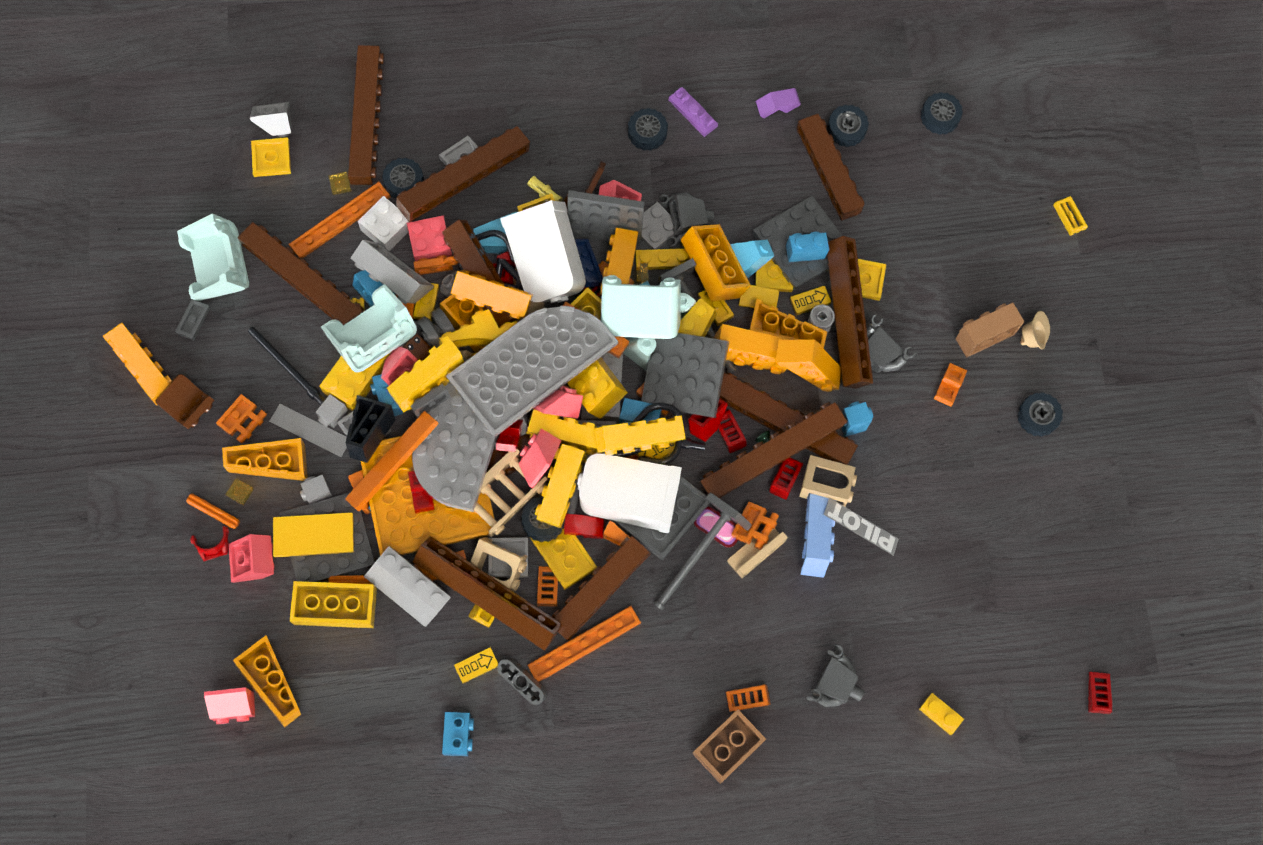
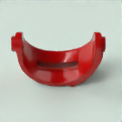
(214, 552)

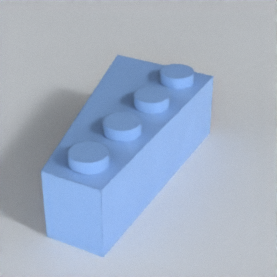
(819, 538)

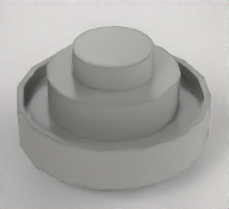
(447, 284)

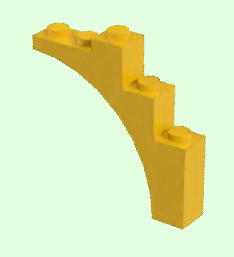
(480, 332)

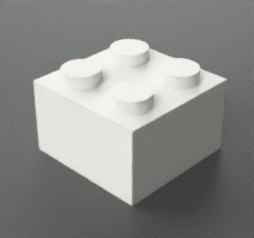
(384, 224)

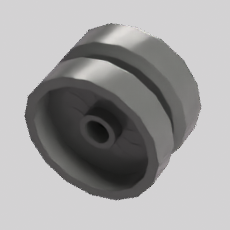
(433, 331)

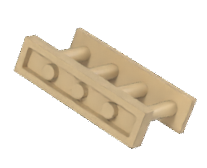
(498, 472)

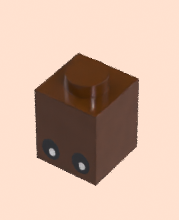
(417, 347)

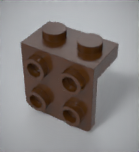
(184, 401)

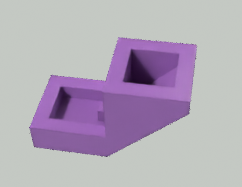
(780, 100)

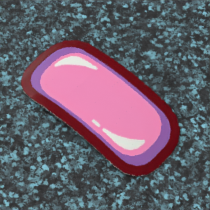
(707, 521)

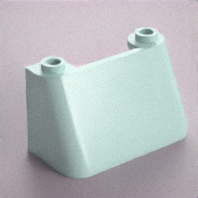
(215, 257)
(641, 309)
(373, 331)
(640, 348)

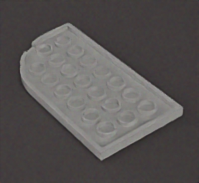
(530, 364)
(454, 454)

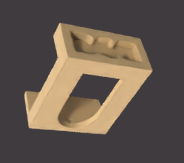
(843, 495)
(516, 562)

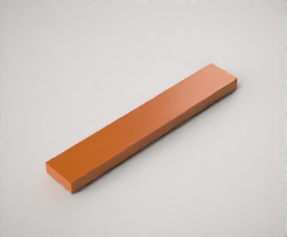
(338, 221)
(391, 461)
(584, 644)

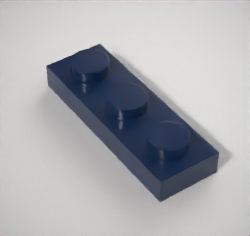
(589, 264)

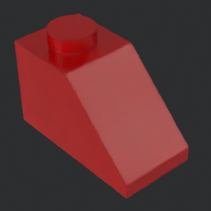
(703, 426)

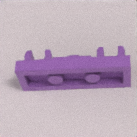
(693, 111)

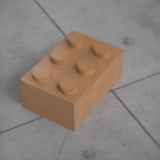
(989, 329)
(729, 746)

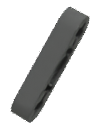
(507, 675)

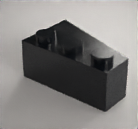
(368, 427)

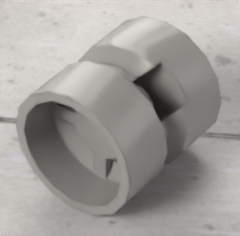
(822, 317)

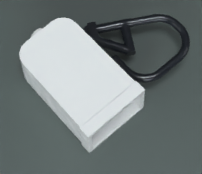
(543, 252)
(631, 489)

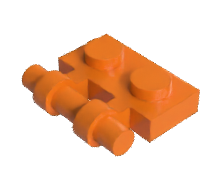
(237, 414)
(755, 515)

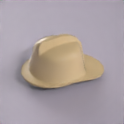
(1036, 332)

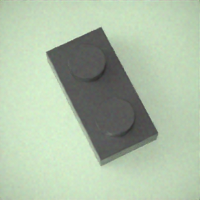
(192, 319)
(431, 400)

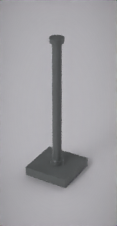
(680, 273)
(727, 514)

